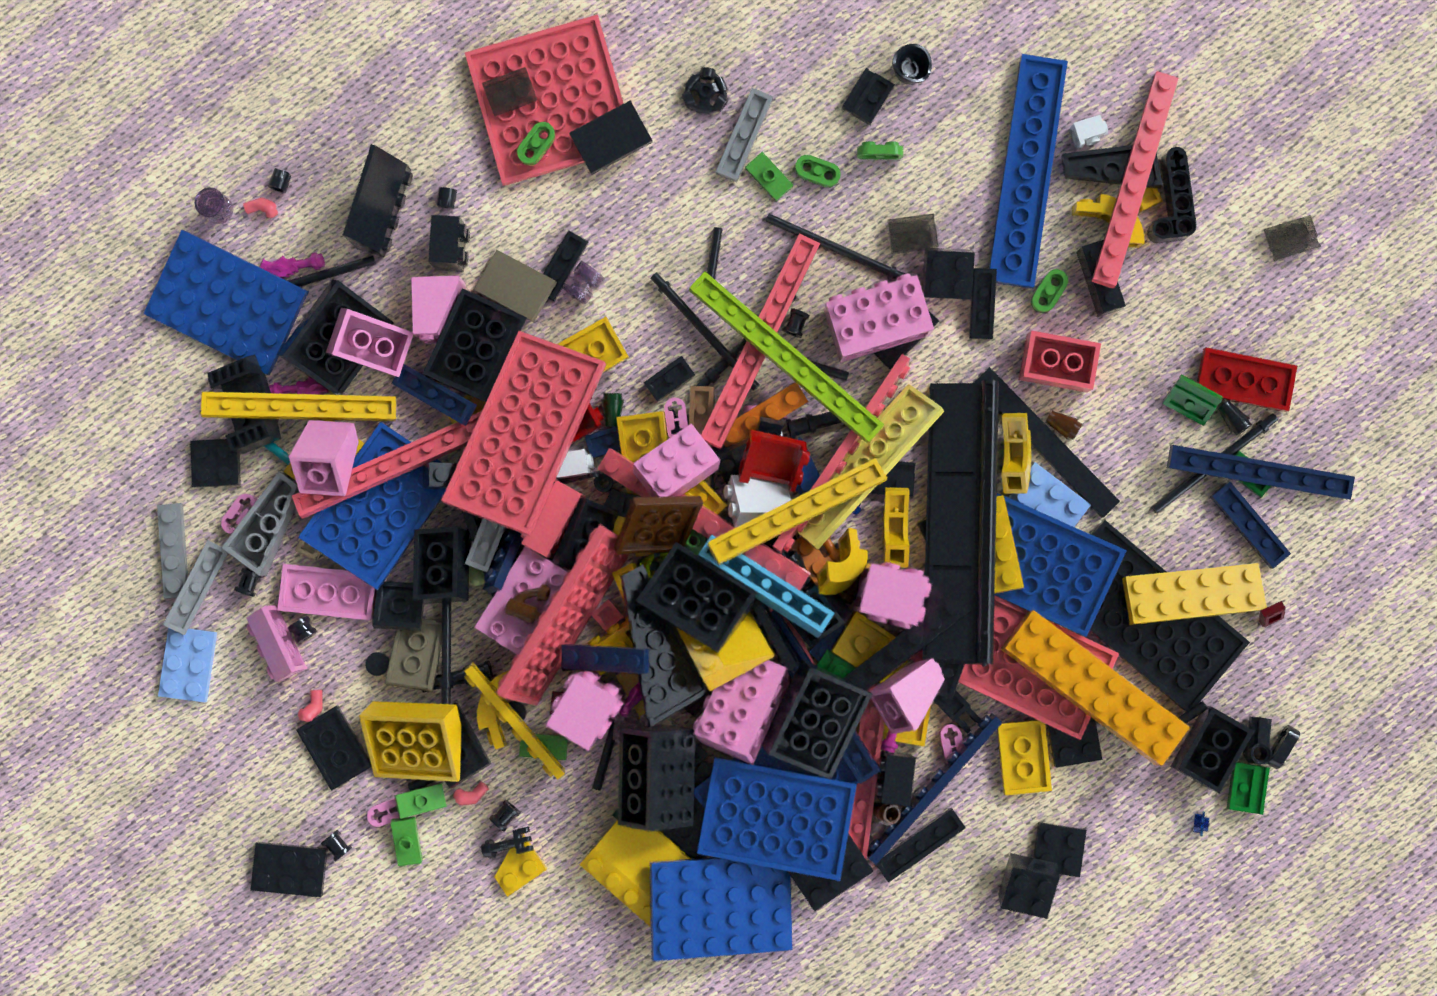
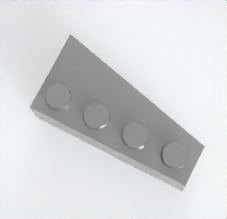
(264, 526)

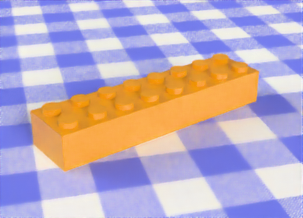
(1095, 688)

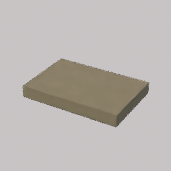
(515, 285)
(415, 657)

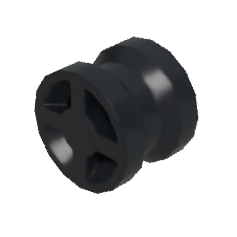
(302, 629)

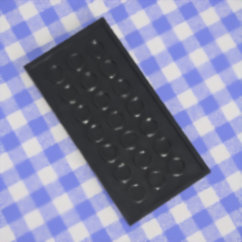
(1175, 655)

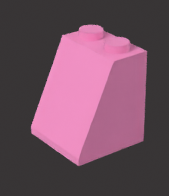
(432, 304)
(324, 457)
(908, 695)

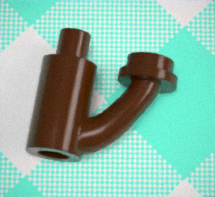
(518, 609)

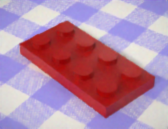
(1248, 379)

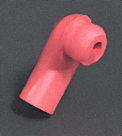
(263, 205)
(314, 708)
(470, 797)

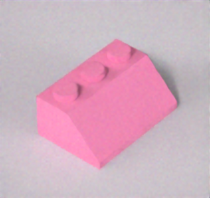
(275, 643)

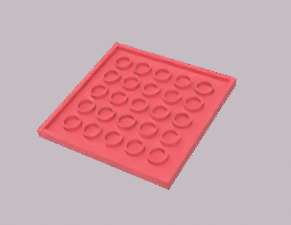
(572, 86)

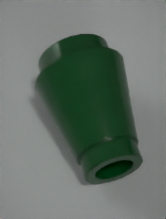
(612, 407)

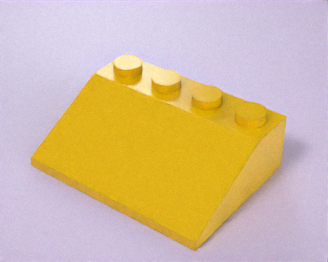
(740, 654)
(413, 740)
(623, 864)

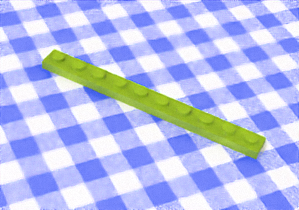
(786, 357)

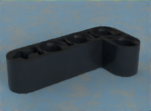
(1172, 194)

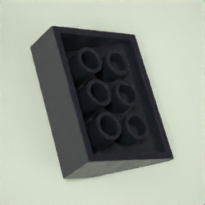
(377, 202)
(311, 338)
(474, 345)
(697, 597)
(816, 720)

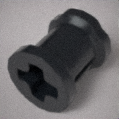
(796, 323)
(247, 582)
(504, 815)
(336, 845)

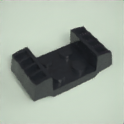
(246, 377)

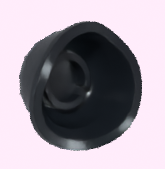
(912, 64)

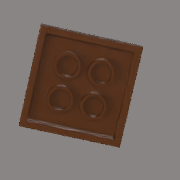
(657, 523)

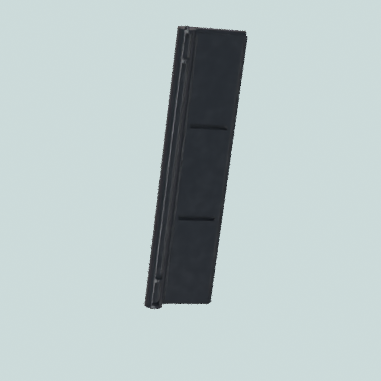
(963, 517)

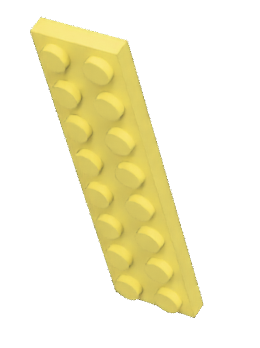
(904, 425)

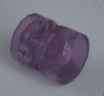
(214, 205)
(590, 278)

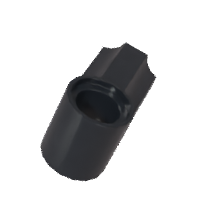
(1259, 739)

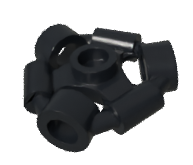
(705, 91)

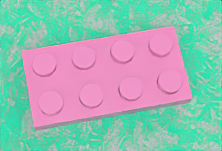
(325, 592)

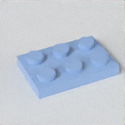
(1052, 497)
(187, 665)

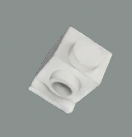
(1088, 131)

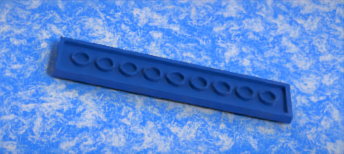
(1027, 170)

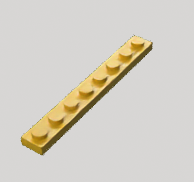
(298, 406)
(797, 511)

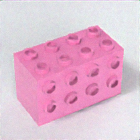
(878, 317)
(527, 573)
(892, 594)
(586, 708)
(743, 711)

